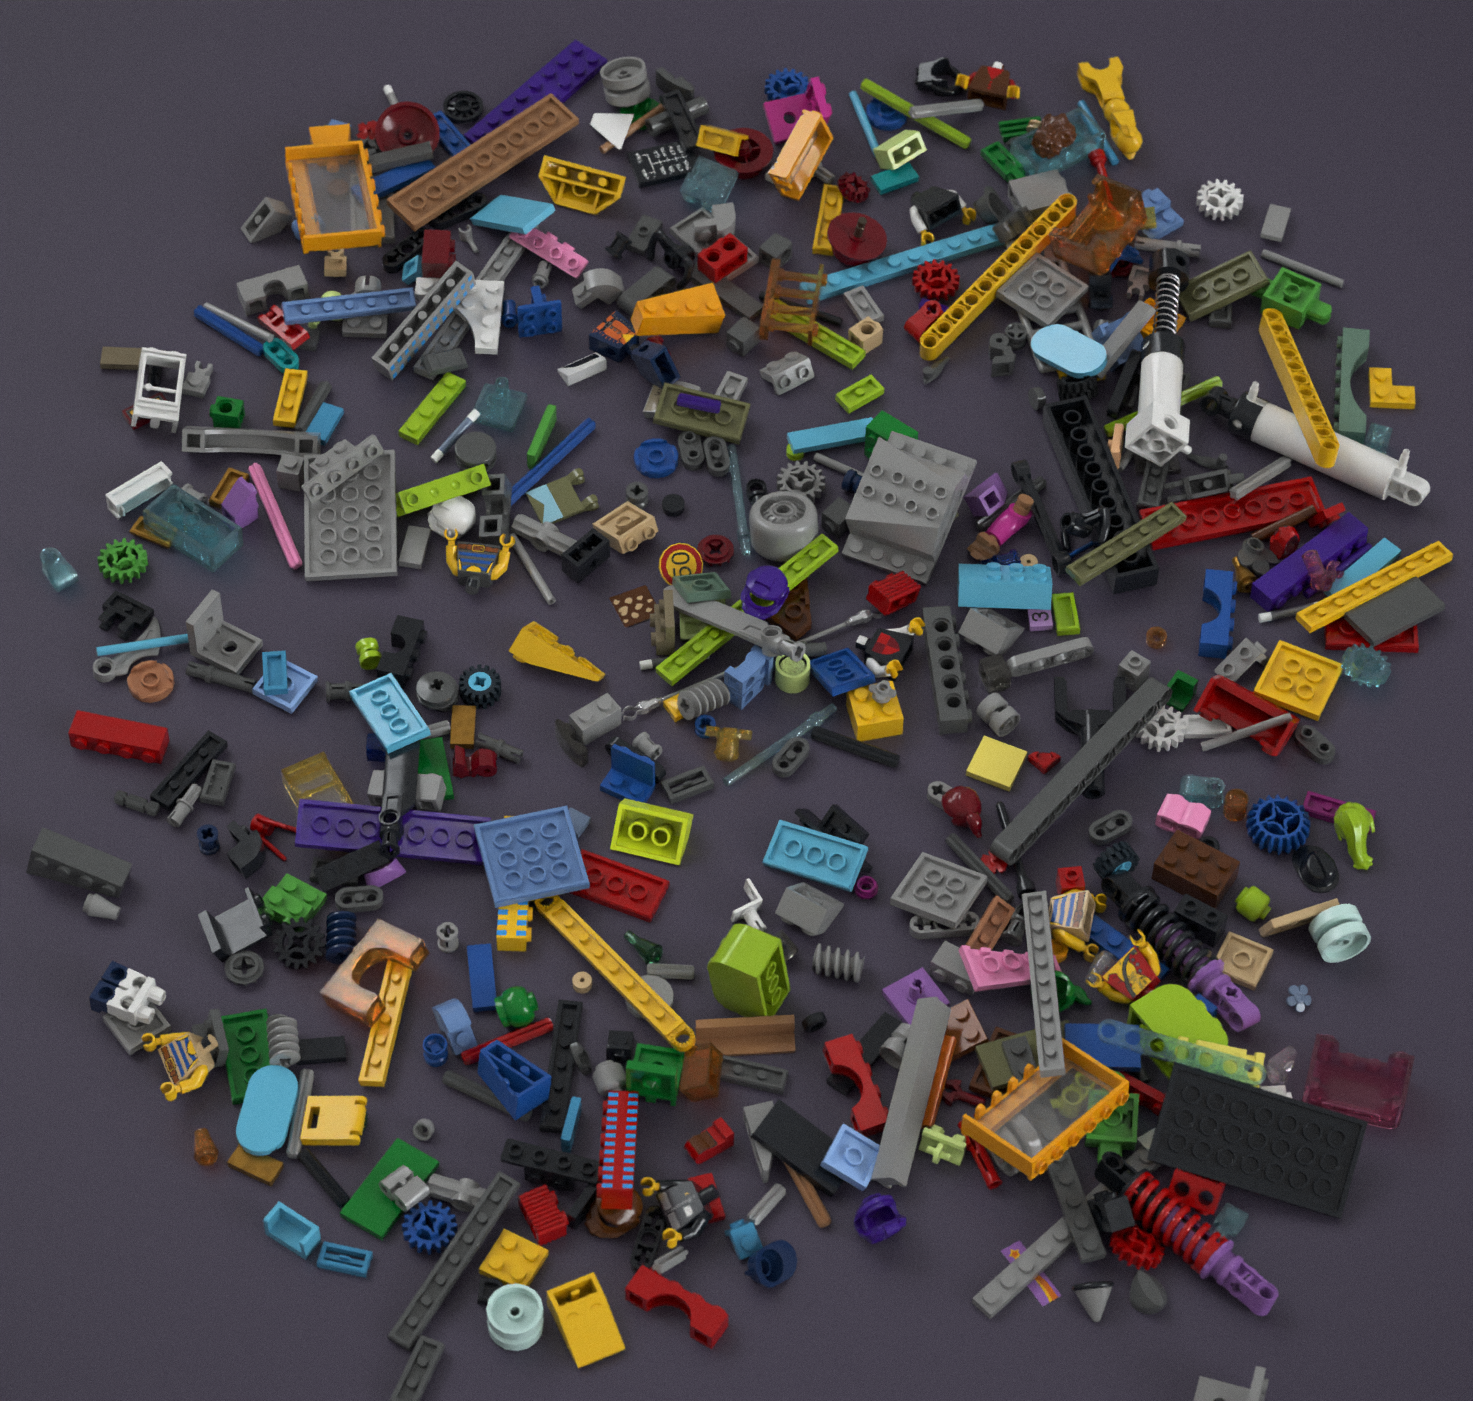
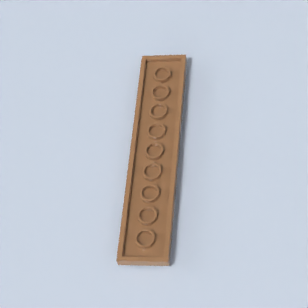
(482, 162)

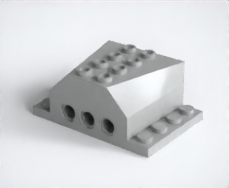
(906, 505)

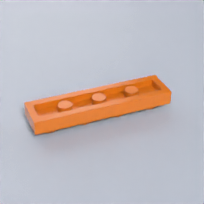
(939, 1081)

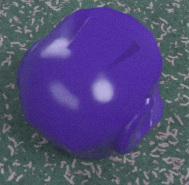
(768, 584)
(878, 1218)

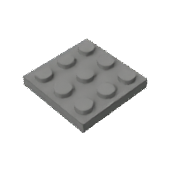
(1042, 290)
(938, 890)

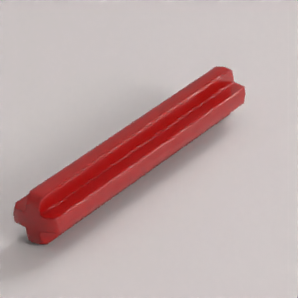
(510, 1039)

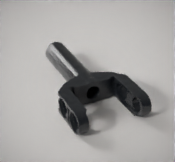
(1086, 723)

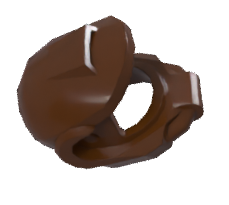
(623, 1219)

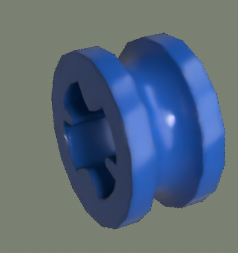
(703, 719)

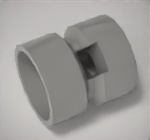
(997, 713)
(894, 1046)

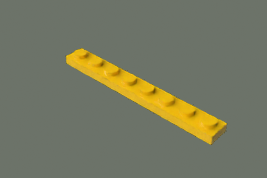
(1339, 603)

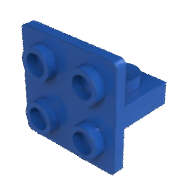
(539, 316)

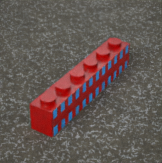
(619, 1150)

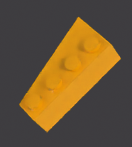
(680, 312)

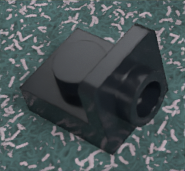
(619, 1046)

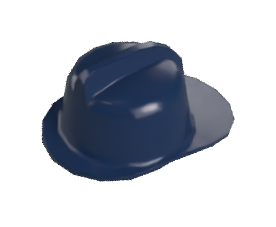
(772, 1264)

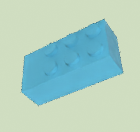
(1004, 586)

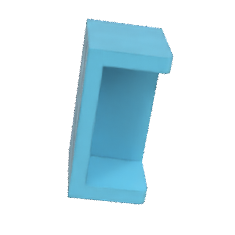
(292, 1230)

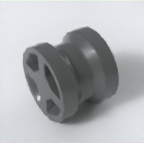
(1019, 333)
(641, 492)

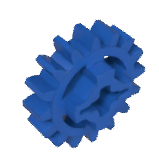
(785, 84)
(437, 1219)

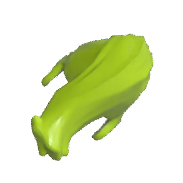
(1353, 824)

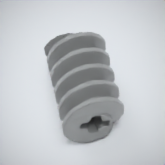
(703, 698)
(838, 963)
(282, 1040)

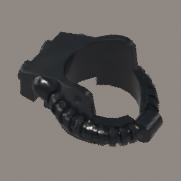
(939, 86)

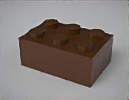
(1195, 869)

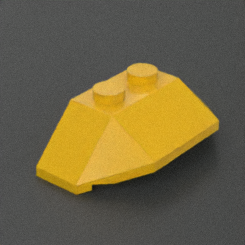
(580, 185)

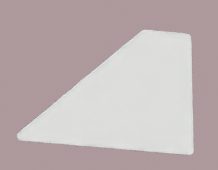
(612, 126)

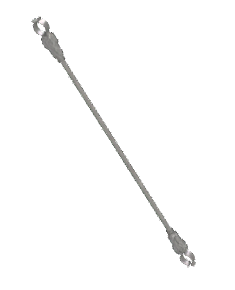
(645, 706)

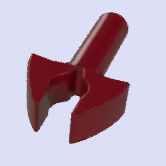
(958, 1094)

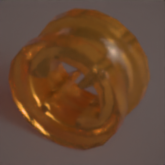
(1161, 634)

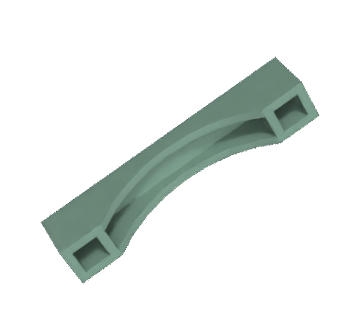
(1353, 353)

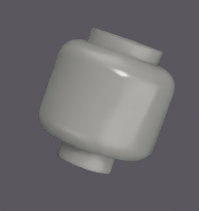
(609, 1077)

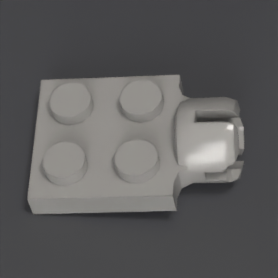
(366, 326)

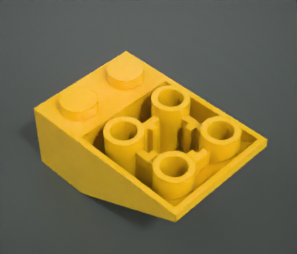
(585, 1320)

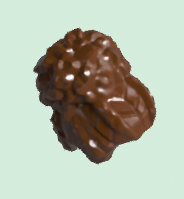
(1053, 135)

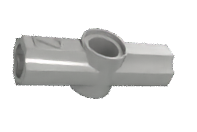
(542, 536)
(461, 1194)

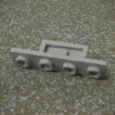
(339, 465)

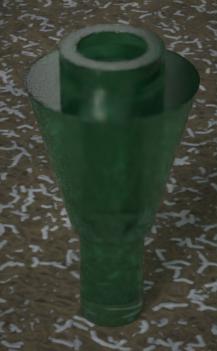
(648, 950)

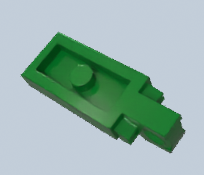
(1003, 161)

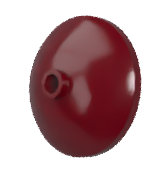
(403, 119)

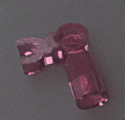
(1320, 578)

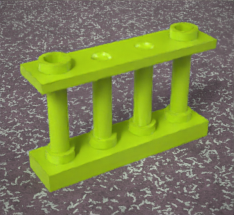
(441, 490)

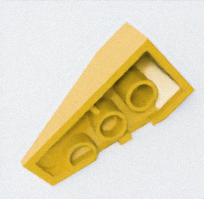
(540, 648)

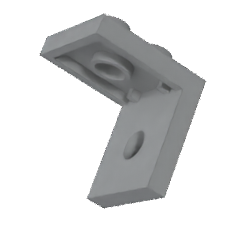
(211, 635)
(1216, 1390)

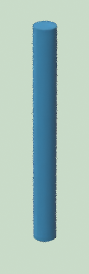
(1107, 148)

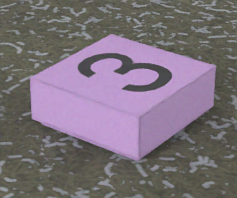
(1039, 620)

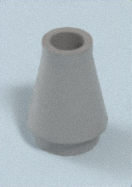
(100, 907)

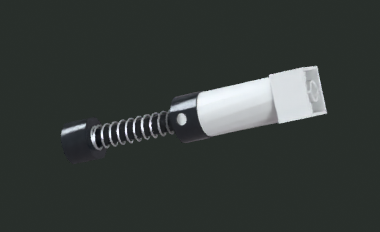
(1159, 428)

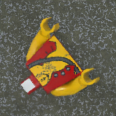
(1132, 975)

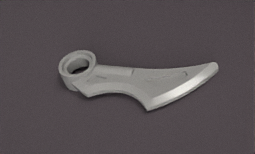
(122, 662)

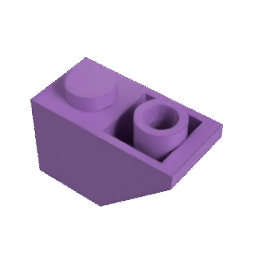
(987, 496)
(241, 503)

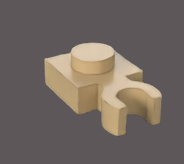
(335, 264)

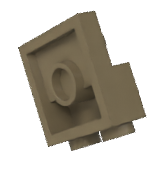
(664, 625)

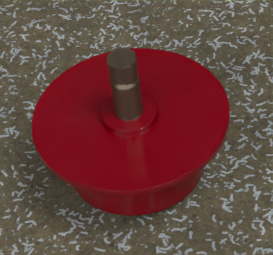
(856, 238)

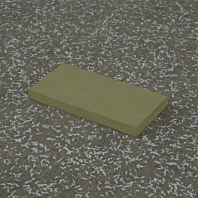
(1222, 285)
(727, 424)
(994, 1061)

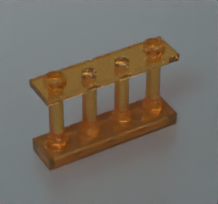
(774, 291)

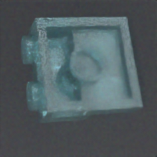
(708, 183)

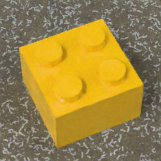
(873, 719)

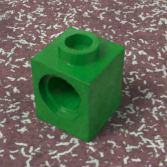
(227, 412)

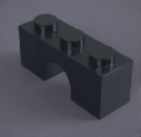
(407, 635)

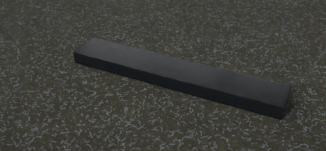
(561, 1066)

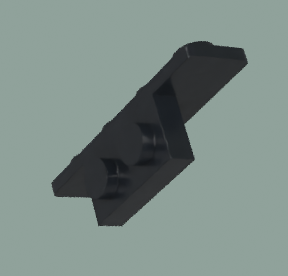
(838, 824)
(550, 1165)

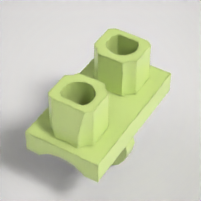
(943, 1146)

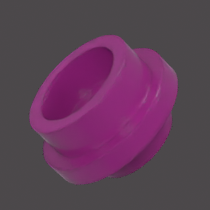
(866, 882)

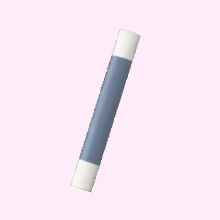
(456, 434)

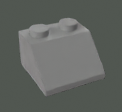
(990, 630)
(808, 908)

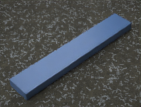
(348, 306)

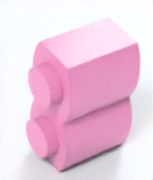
(1182, 815)

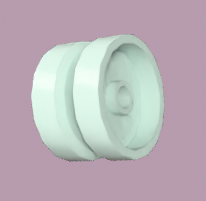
(1339, 933)
(515, 1317)

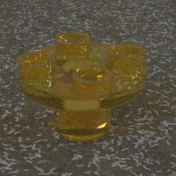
(727, 741)

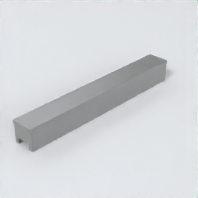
(911, 1092)

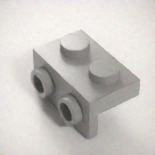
(788, 372)

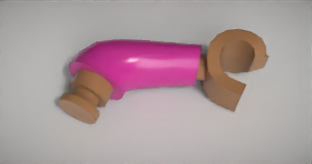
(1003, 528)

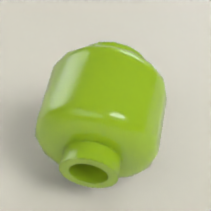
(1253, 903)

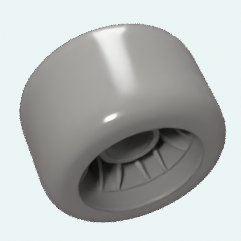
(782, 525)

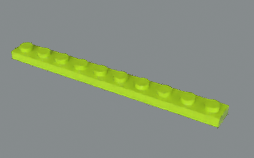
(712, 638)

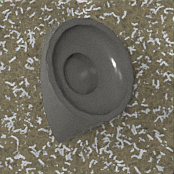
(1147, 1293)

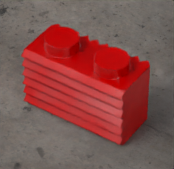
(893, 592)
(543, 1215)

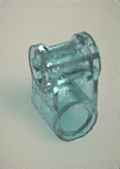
(57, 569)
(1201, 790)

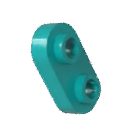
(283, 358)

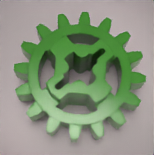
(122, 561)

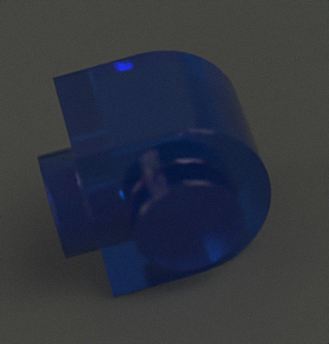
(374, 749)

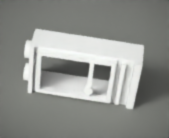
(157, 409)

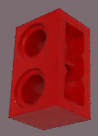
(722, 258)
(1196, 1186)

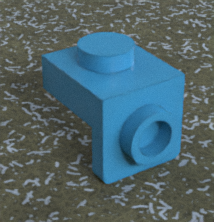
(744, 1238)

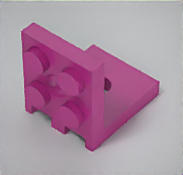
(813, 99)

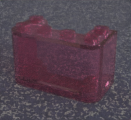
(1358, 1084)

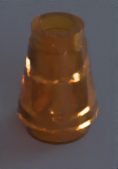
(204, 1148)

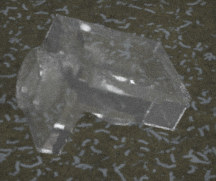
(1280, 1065)

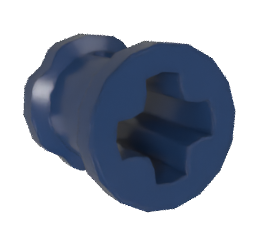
(208, 839)

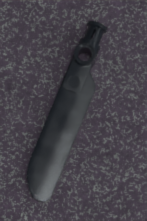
(397, 795)

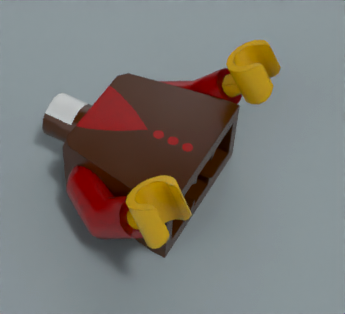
(990, 85)

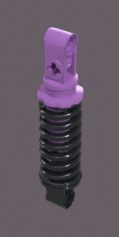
(1178, 949)

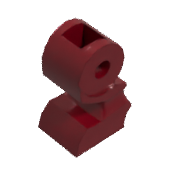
(480, 762)

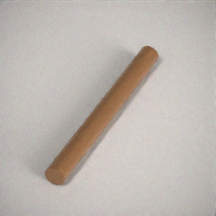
(634, 127)

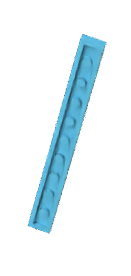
(906, 262)

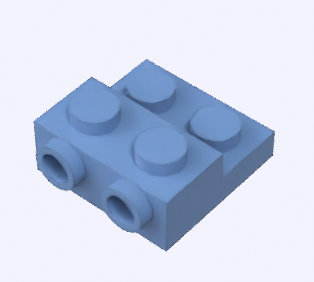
(1166, 218)

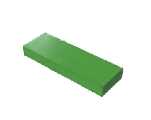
(541, 436)

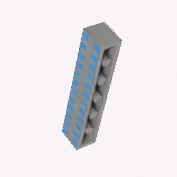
(423, 320)

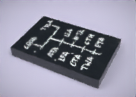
(661, 164)

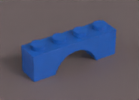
(1218, 592)

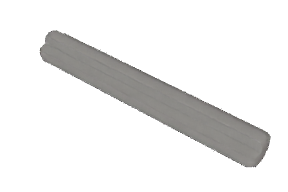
(946, 108)
(1260, 478)
(304, 1090)

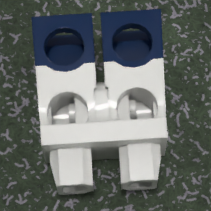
(126, 994)

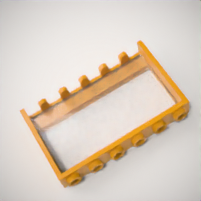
(334, 196)
(1047, 1114)

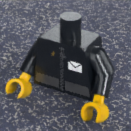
(683, 1206)

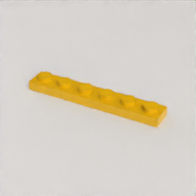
(384, 1032)

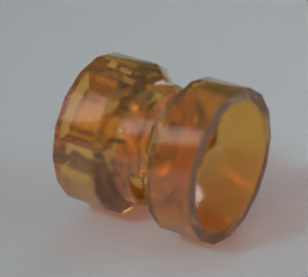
(1235, 804)

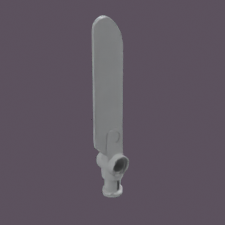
(741, 625)

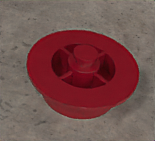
(752, 155)

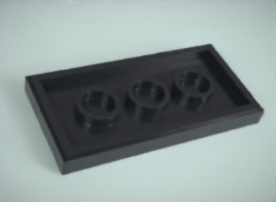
(797, 1145)

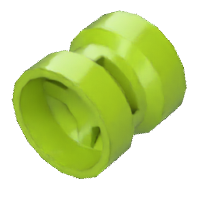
(369, 653)

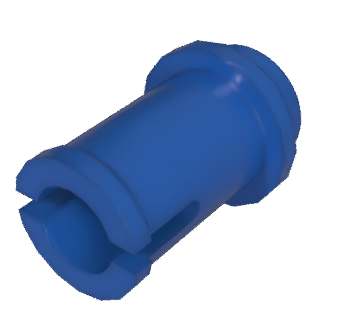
(509, 315)

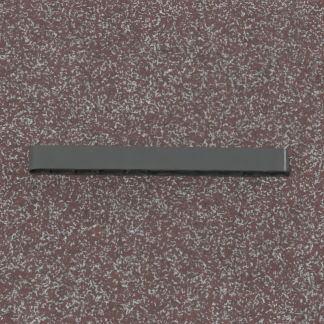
(1080, 771)

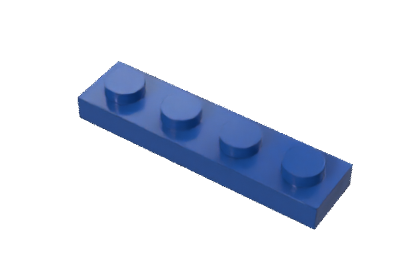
(1114, 942)

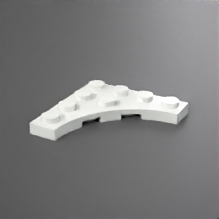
(479, 308)

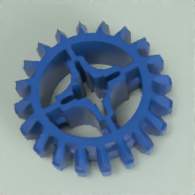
(1282, 818)

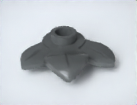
(1256, 556)

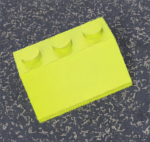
(651, 831)

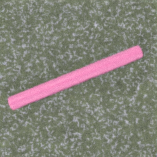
(275, 516)

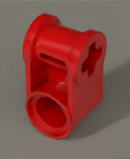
(923, 319)

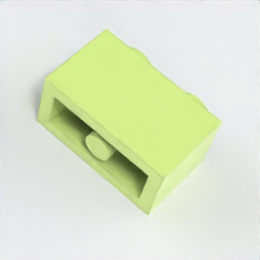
(899, 149)

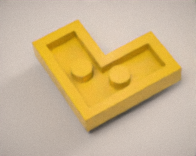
(1384, 394)

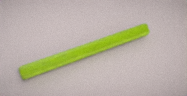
(904, 107)
(1186, 396)

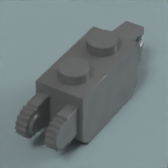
(1204, 485)

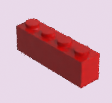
(119, 737)

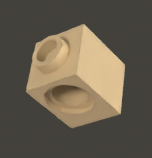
(866, 334)

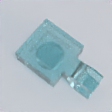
(1230, 1220)

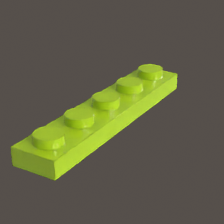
(826, 341)

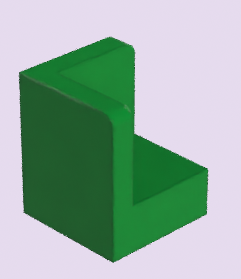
(1183, 690)

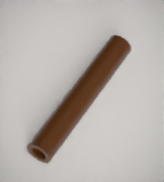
(1290, 520)

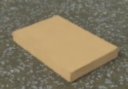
(1295, 919)

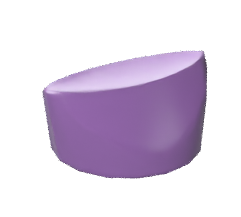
(384, 873)

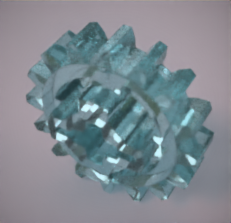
(1366, 665)

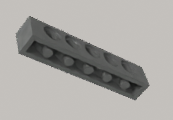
(940, 636)

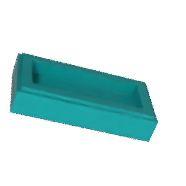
(894, 179)

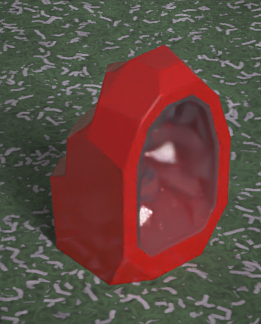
(1284, 542)

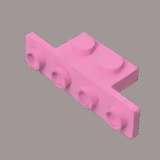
(552, 251)

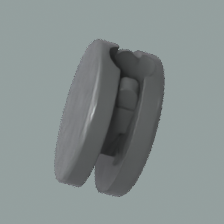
(475, 449)

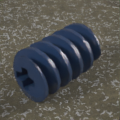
(340, 936)

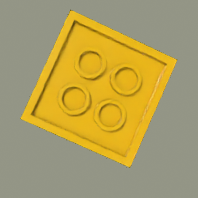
(1298, 680)

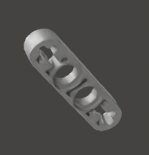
(1050, 656)

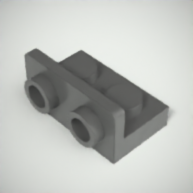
(214, 1026)

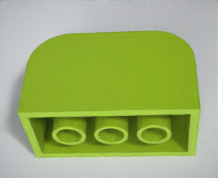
(749, 972)
(1175, 1013)

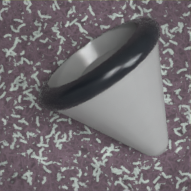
(1093, 1297)

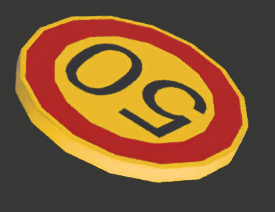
(679, 560)

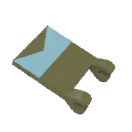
(559, 500)

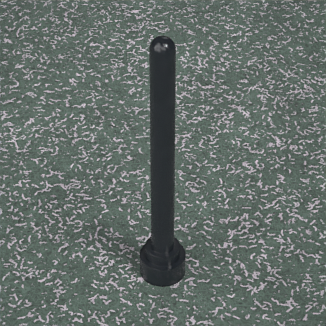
(1024, 884)

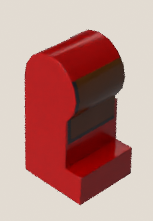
(710, 1142)

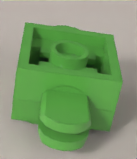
(1302, 294)
(1117, 1131)

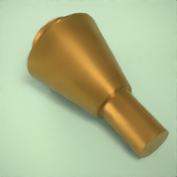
(1243, 577)

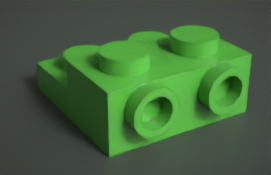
(293, 900)

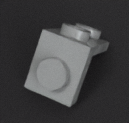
(1241, 659)

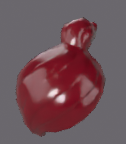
(964, 808)

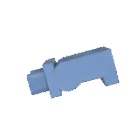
(749, 677)

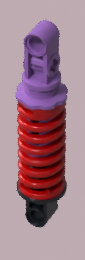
(1185, 1234)

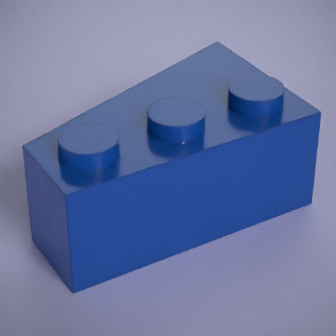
(513, 1079)

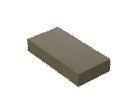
(120, 358)

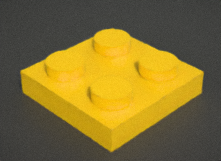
(513, 1260)

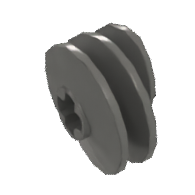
(437, 691)

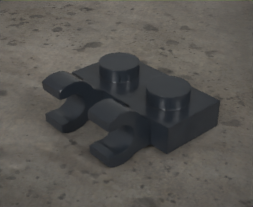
(126, 609)

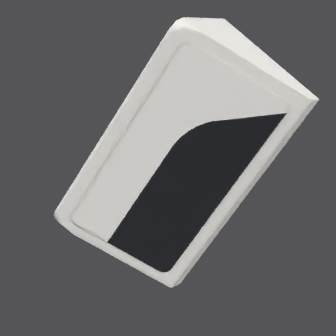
(583, 368)

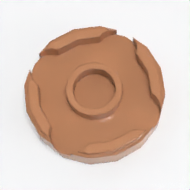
(150, 681)

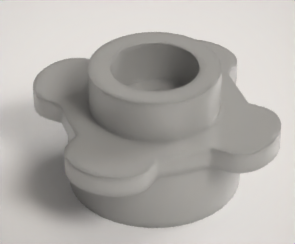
(882, 692)

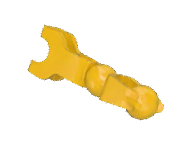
(1107, 88)

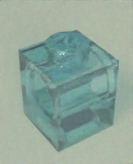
(1378, 437)

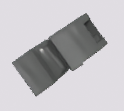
(1002, 355)

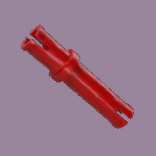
(987, 1170)

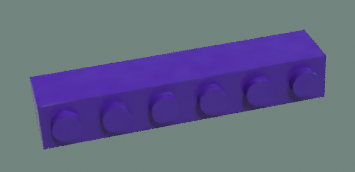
(1291, 575)

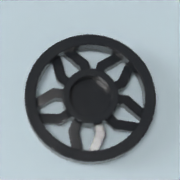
(463, 107)

